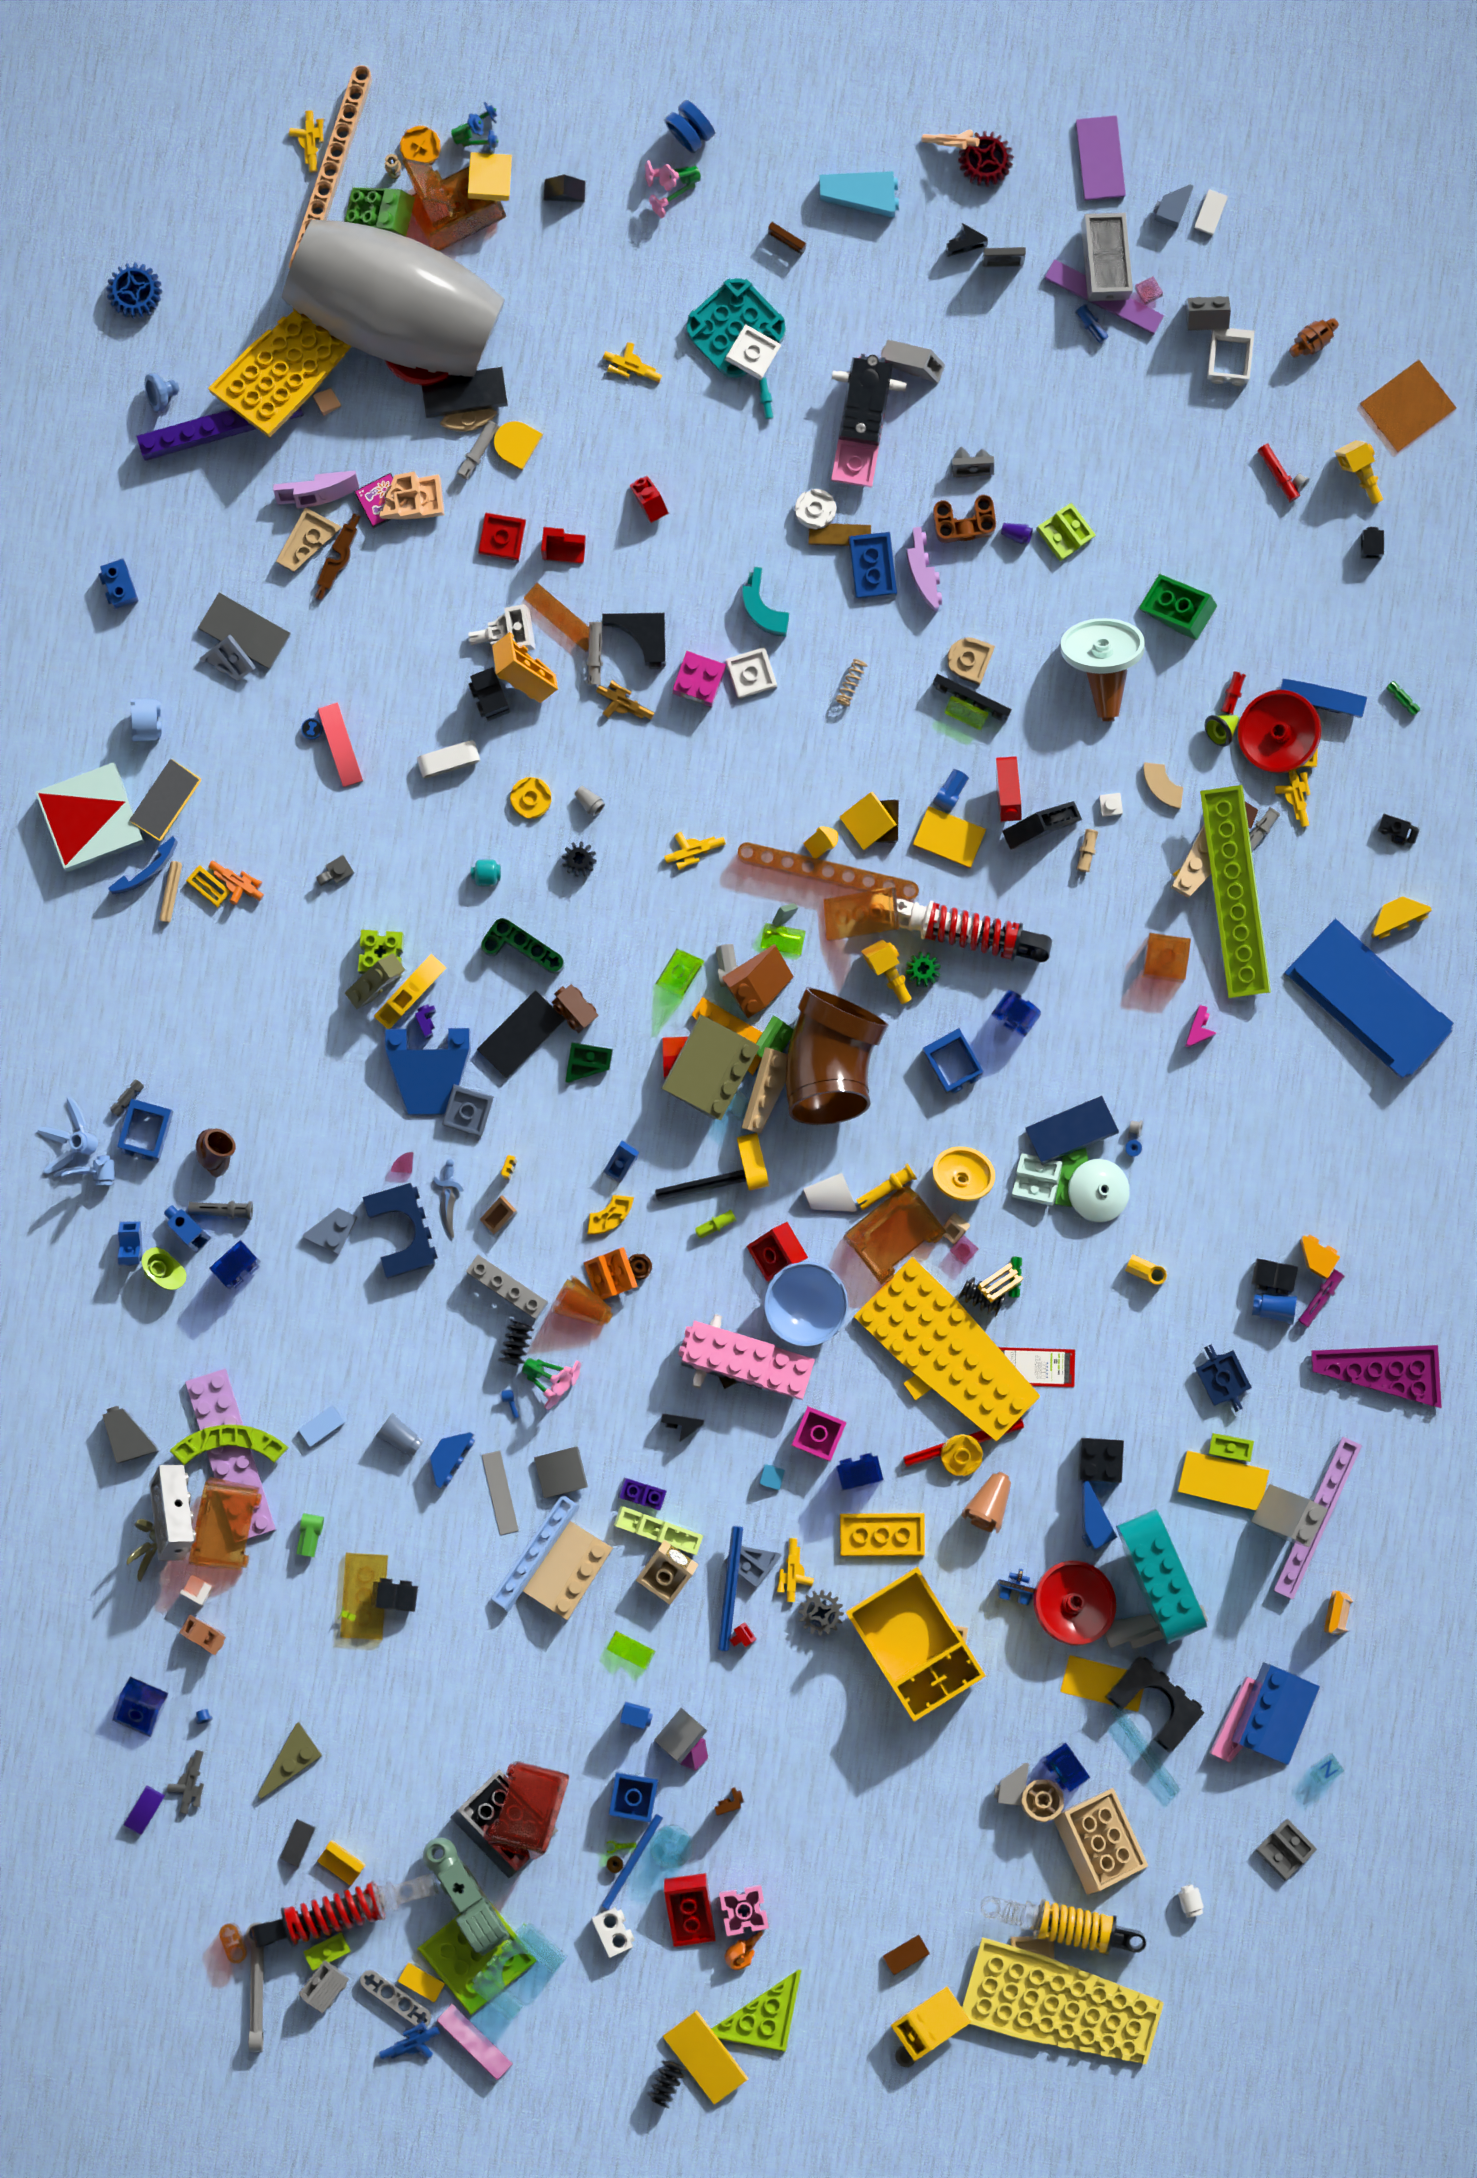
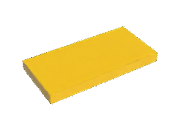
(1223, 1480)
(882, 1534)
(705, 2057)

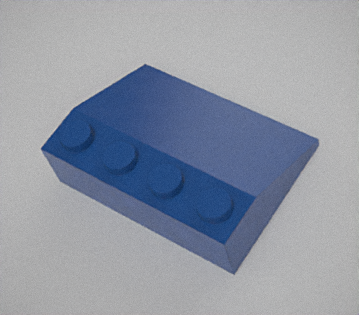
(1275, 1713)

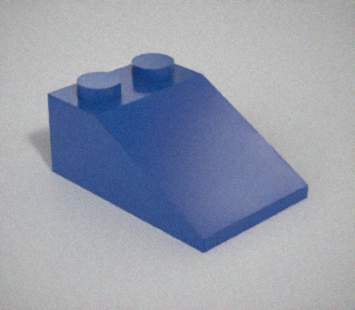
(1095, 1523)

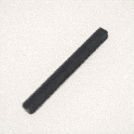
(700, 1185)

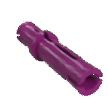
(1307, 1318)

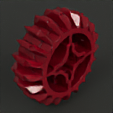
(992, 163)

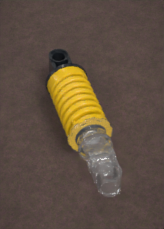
(1065, 1922)

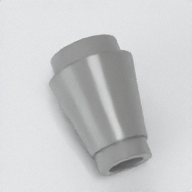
(591, 802)

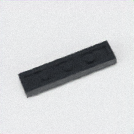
(946, 685)

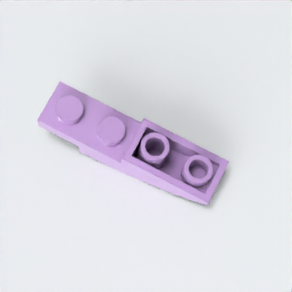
(322, 490)
(924, 577)

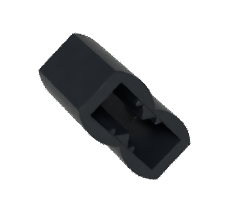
(1274, 1275)
(394, 1596)

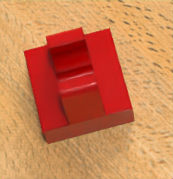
(743, 1635)

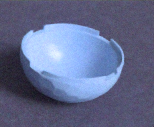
(805, 1304)

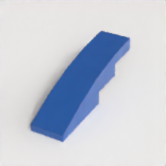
(1327, 698)

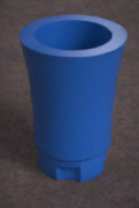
(1275, 1307)

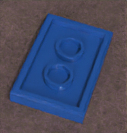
(872, 565)

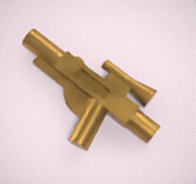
(621, 703)

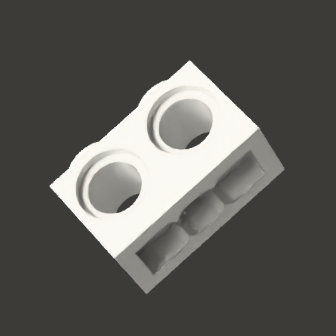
(608, 1933)

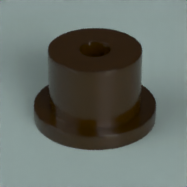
(614, 1869)

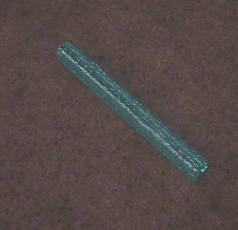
(1146, 1751)

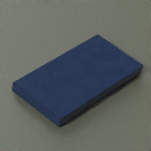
(1072, 1130)

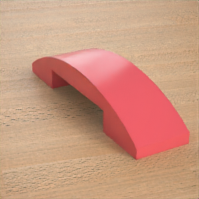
(340, 745)

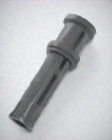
(232, 1209)

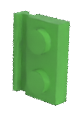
(774, 1036)

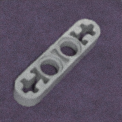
(398, 1995)

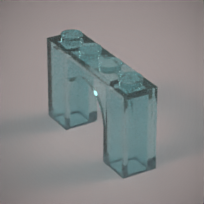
(528, 1941)

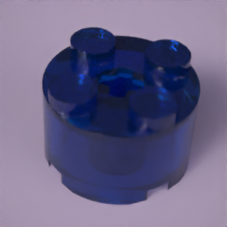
(1016, 1013)

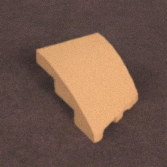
(413, 497)

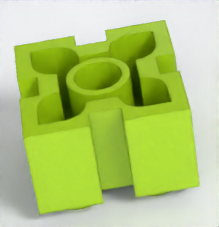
(372, 942)

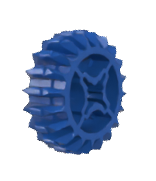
(141, 287)

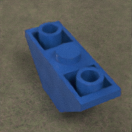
(448, 1456)

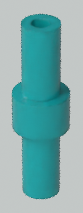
(765, 398)

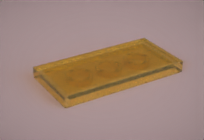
(357, 1595)

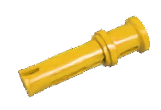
(894, 1182)

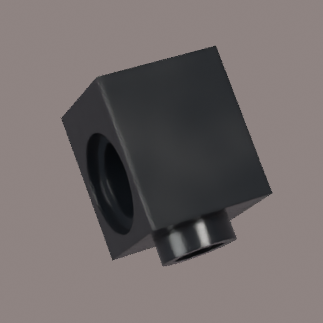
(1372, 543)

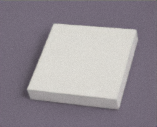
(753, 352)
(751, 673)

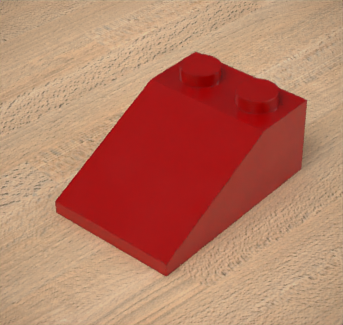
(689, 1909)

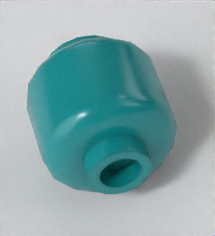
(486, 872)

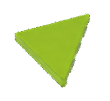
(765, 2019)

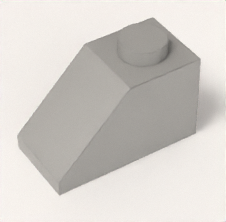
(1012, 1786)

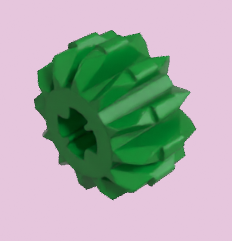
(929, 973)

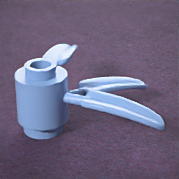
(78, 1142)
(102, 1171)

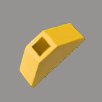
(1398, 915)

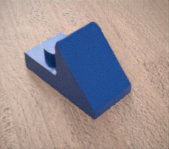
(621, 1161)

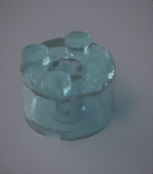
(676, 1857)

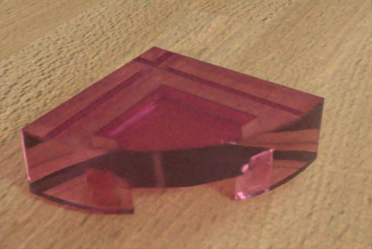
(404, 1163)

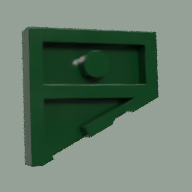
(587, 1061)

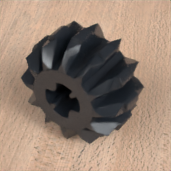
(572, 857)

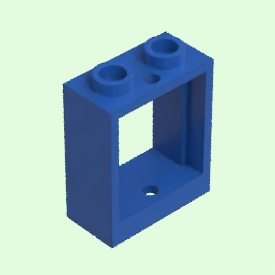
(943, 1042)
(151, 1109)

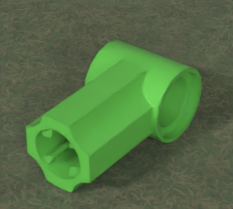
(310, 1529)

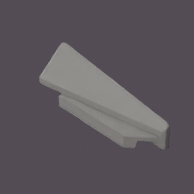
(1136, 1630)

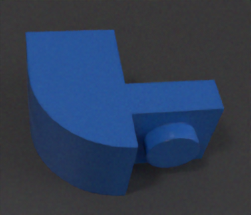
(130, 1243)

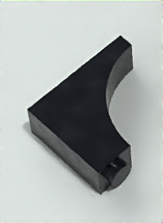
(647, 631)
(1041, 824)

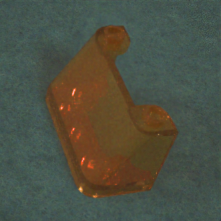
(893, 1232)
(224, 1524)

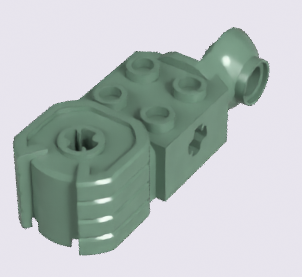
(477, 1917)

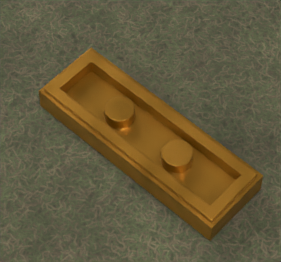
(836, 534)

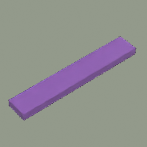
(1126, 309)

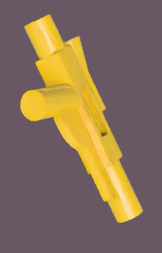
(307, 139)
(631, 363)
(1294, 795)
(690, 848)
(795, 1572)

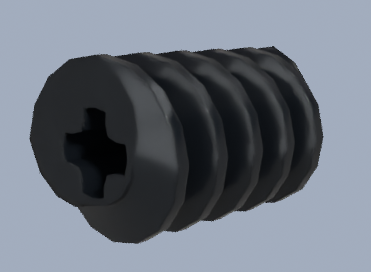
(971, 1291)
(516, 1343)
(666, 2082)

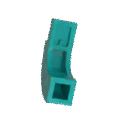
(763, 617)

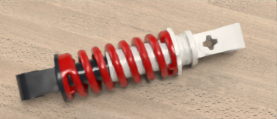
(973, 931)

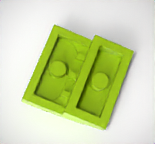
(1065, 532)

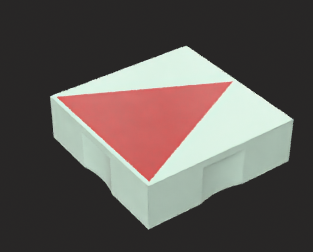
(89, 817)

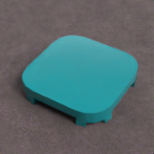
(723, 315)

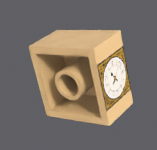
(667, 1572)

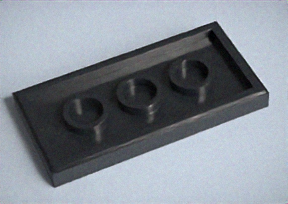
(465, 393)
(521, 1034)

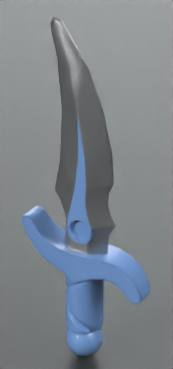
(448, 1198)

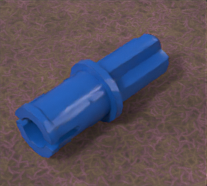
(1091, 323)

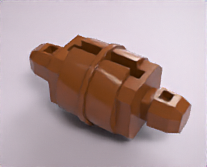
(1311, 334)

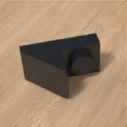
(971, 241)
(688, 1424)

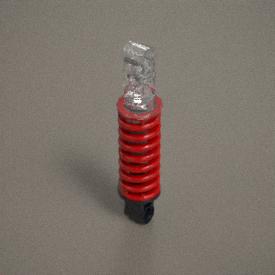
(371, 1904)

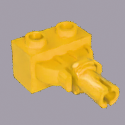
(1357, 458)
(882, 959)

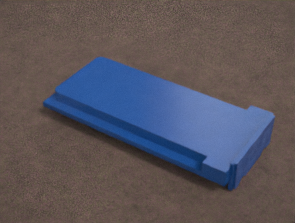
(1370, 1000)

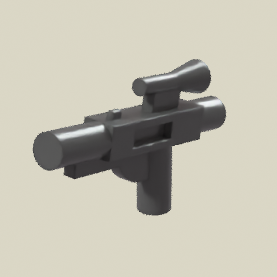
(187, 1783)

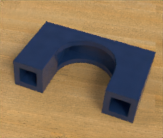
(419, 1253)

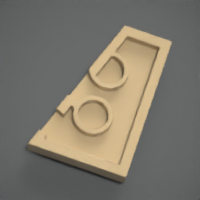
(306, 538)

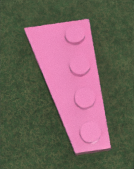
(1223, 1746)

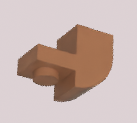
(203, 1634)

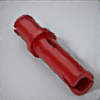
(1279, 473)

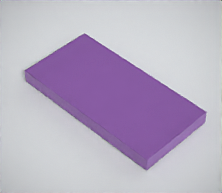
(1100, 158)

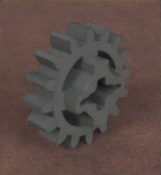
(817, 1603)

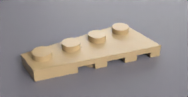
(1195, 867)
(766, 1089)

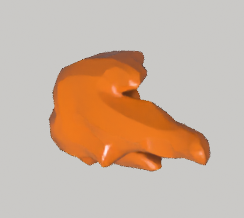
(738, 1955)

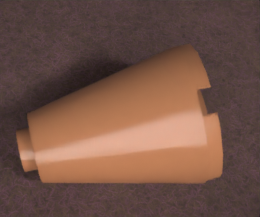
(989, 1503)

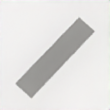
(500, 1492)

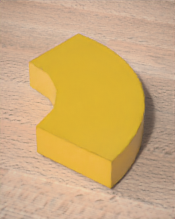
(611, 1216)

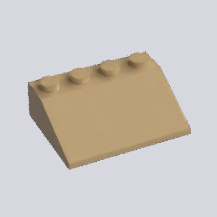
(568, 1570)
(1100, 1841)

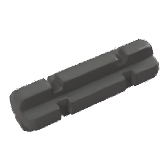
(125, 1098)

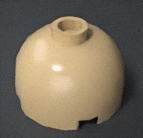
(1042, 1800)

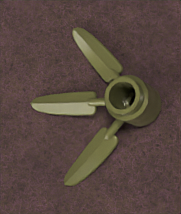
(145, 1526)

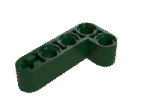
(525, 949)

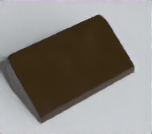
(892, 808)

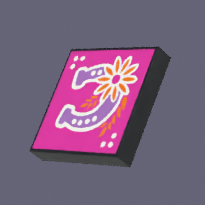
(373, 498)

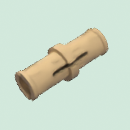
(389, 166)
(1087, 850)

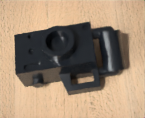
(1398, 828)

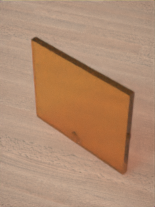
(1408, 405)

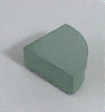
(784, 914)

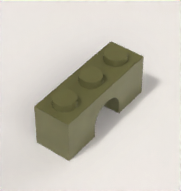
(373, 981)

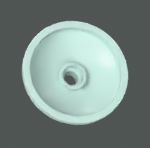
(1086, 1191)

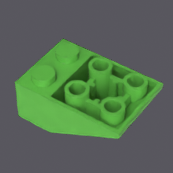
(381, 209)

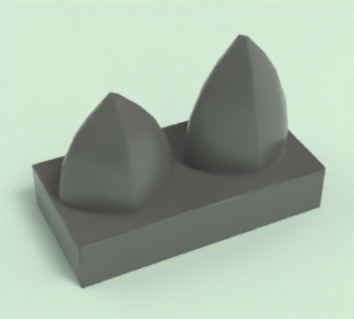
(964, 465)

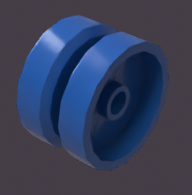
(689, 126)

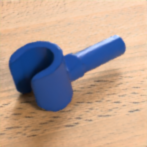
(508, 1396)

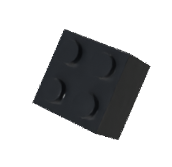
(1100, 1460)

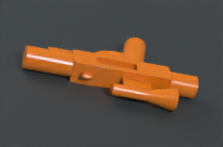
(237, 884)

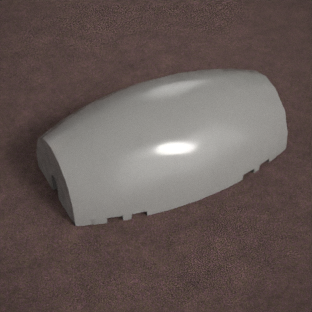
(392, 297)

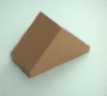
(498, 1215)

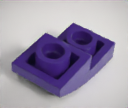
(642, 1494)
(144, 1810)

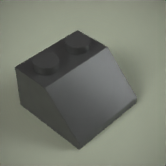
(1208, 313)

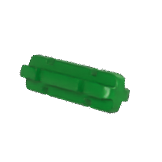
(1403, 698)
(1016, 1262)

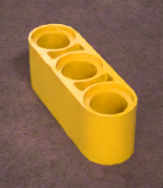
(753, 1161)

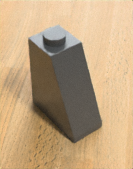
(126, 1436)

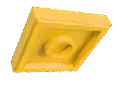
(868, 820)

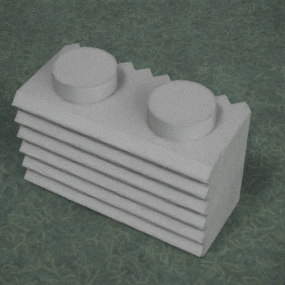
(324, 1986)

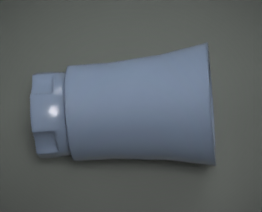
(399, 1436)

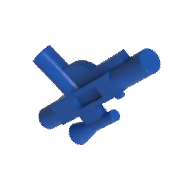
(412, 2044)

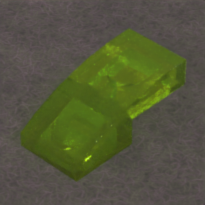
(631, 1650)

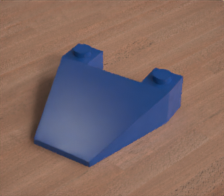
(428, 1074)

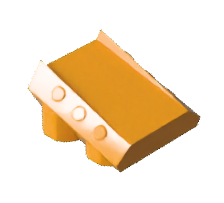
(1337, 1613)

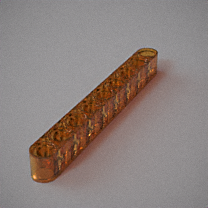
(819, 865)

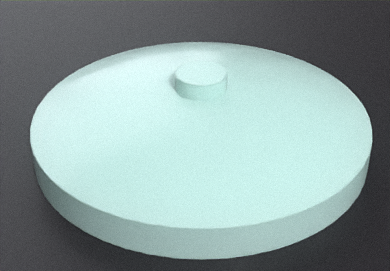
(1102, 645)

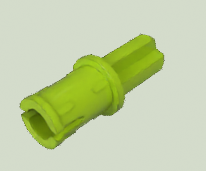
(715, 1224)

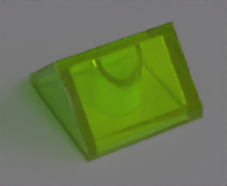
(680, 973)

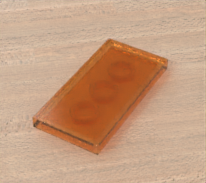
(861, 914)

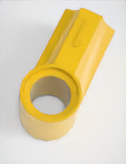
(1144, 1269)

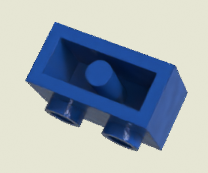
(119, 583)

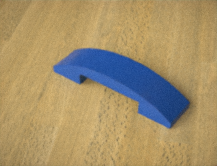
(166, 850)

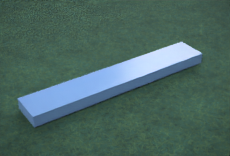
(535, 1552)

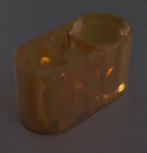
(227, 1939)

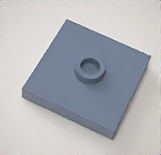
(467, 1110)

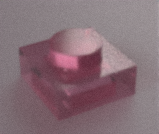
(1148, 290)
(964, 1249)

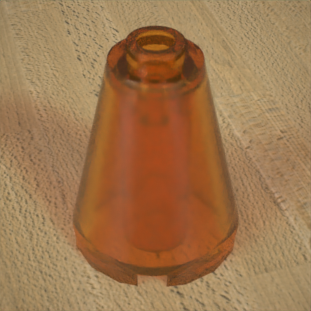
(581, 1303)

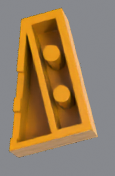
(522, 670)

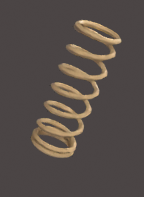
(839, 698)

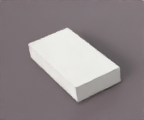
(1210, 212)

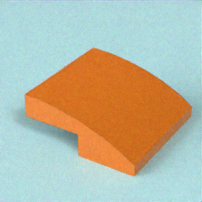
(610, 1274)

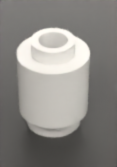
(1190, 1901)

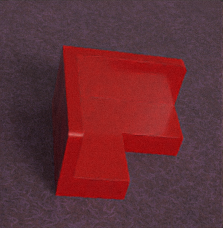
(562, 546)

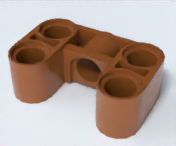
(967, 528)

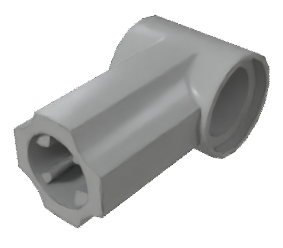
(726, 961)

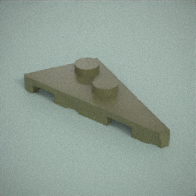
(295, 1756)

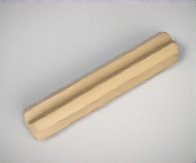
(170, 891)

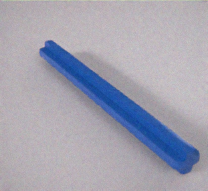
(730, 1588)

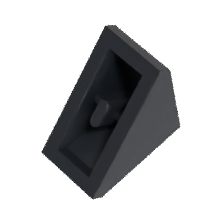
(564, 189)

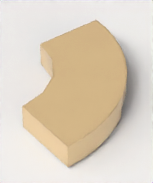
(468, 421)
(1161, 786)

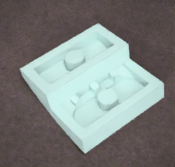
(1037, 1181)

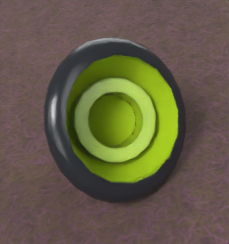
(1221, 728)

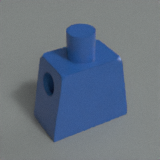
(186, 1228)

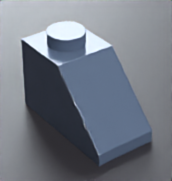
(1172, 206)

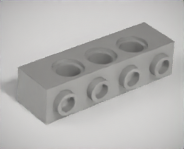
(507, 1287)

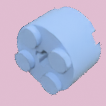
(144, 719)

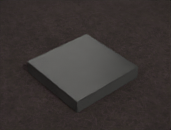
(1003, 257)

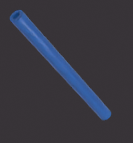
(632, 1861)

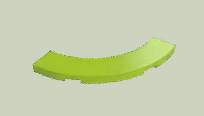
(228, 1436)

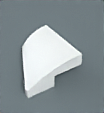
(830, 1195)

